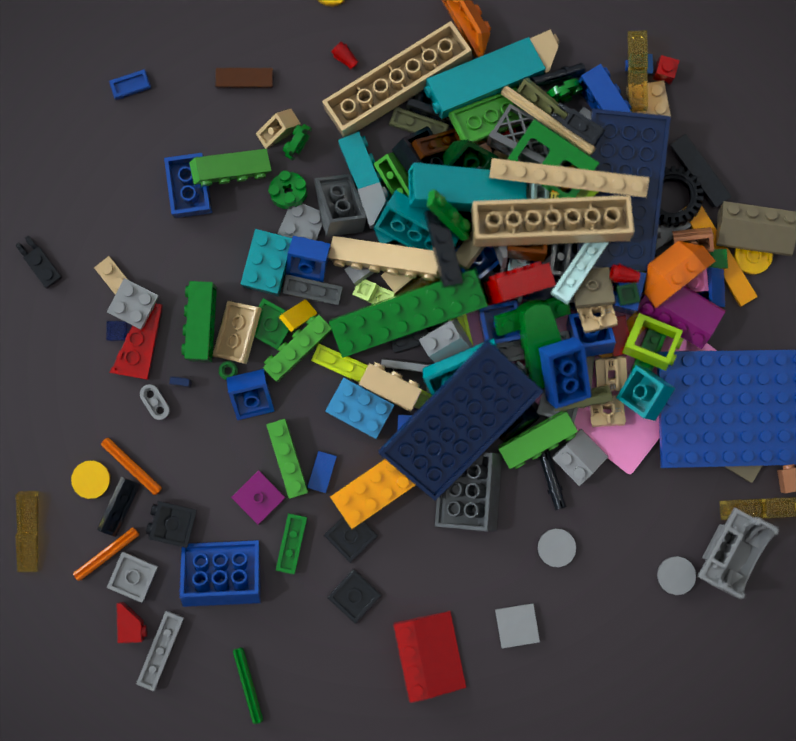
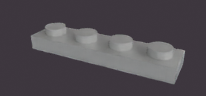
(160, 650)

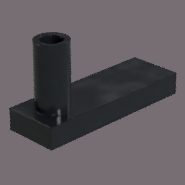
(419, 107)

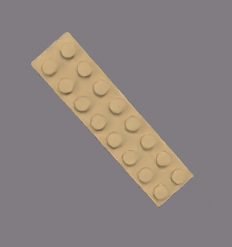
(396, 79)
(552, 221)

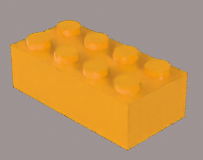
(371, 492)

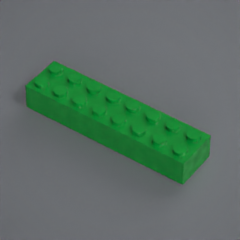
(407, 313)

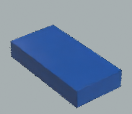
(130, 84)
(322, 472)

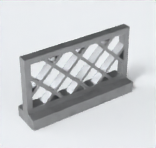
(504, 143)

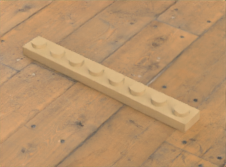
(569, 177)

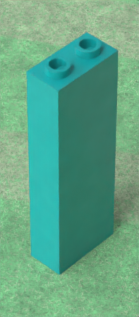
(483, 77)
(460, 186)

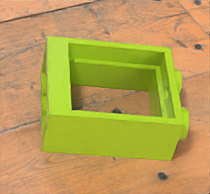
(646, 355)

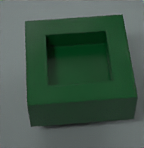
(628, 294)

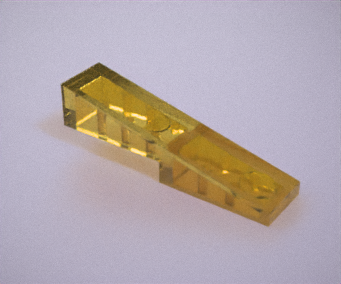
(637, 70)
(760, 507)
(27, 531)

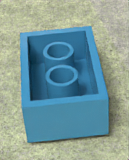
(359, 408)

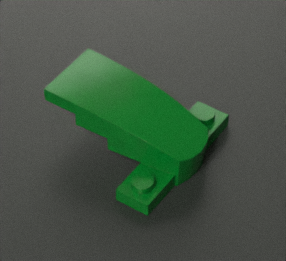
(536, 327)

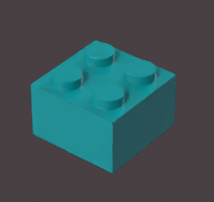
(645, 393)

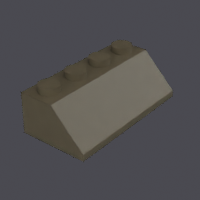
(756, 228)

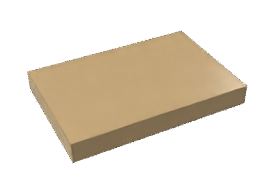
(237, 332)

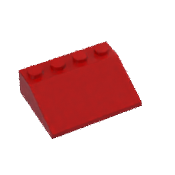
(429, 656)

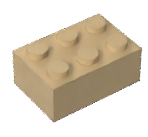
(390, 386)

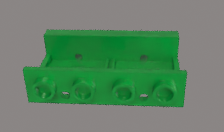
(559, 151)

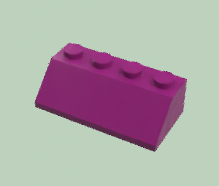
(686, 312)

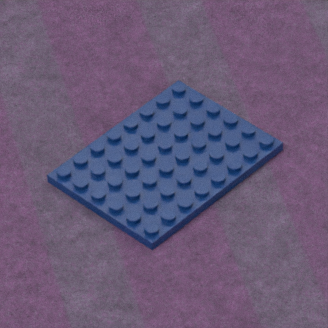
(729, 409)

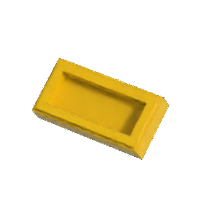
(298, 315)

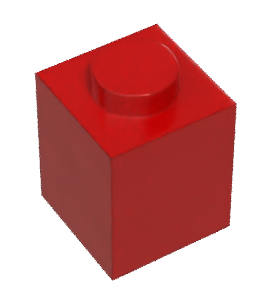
(666, 69)

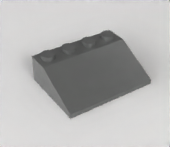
(473, 497)

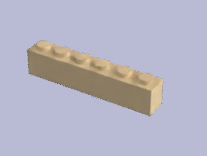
(383, 257)

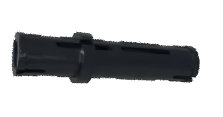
(564, 73)
(552, 481)

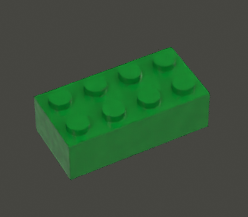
(200, 321)

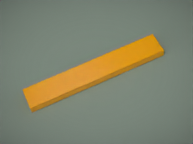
(733, 275)

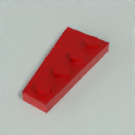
(138, 349)

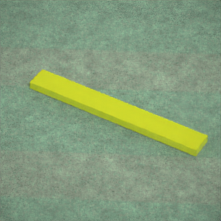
(350, 368)

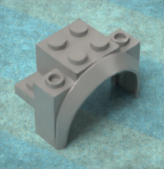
(735, 552)

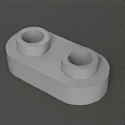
(155, 402)

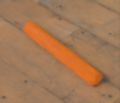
(131, 466)
(106, 554)

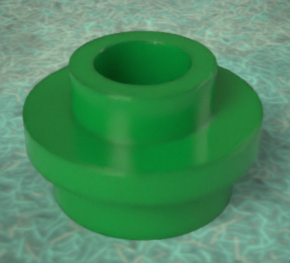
(226, 364)

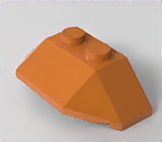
(470, 24)
(674, 270)

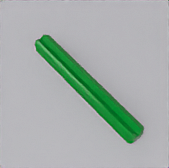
(247, 685)

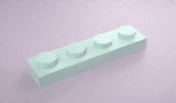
(578, 270)

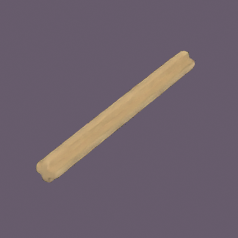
(547, 120)

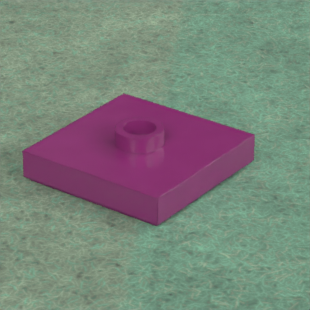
(258, 497)

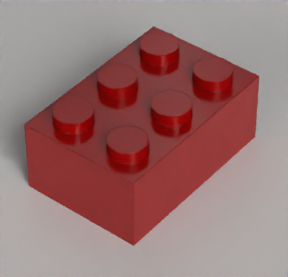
(518, 282)

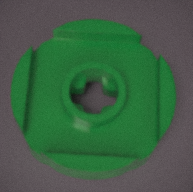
(564, 92)
(298, 141)
(289, 199)

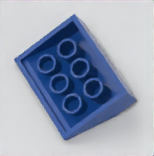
(220, 573)

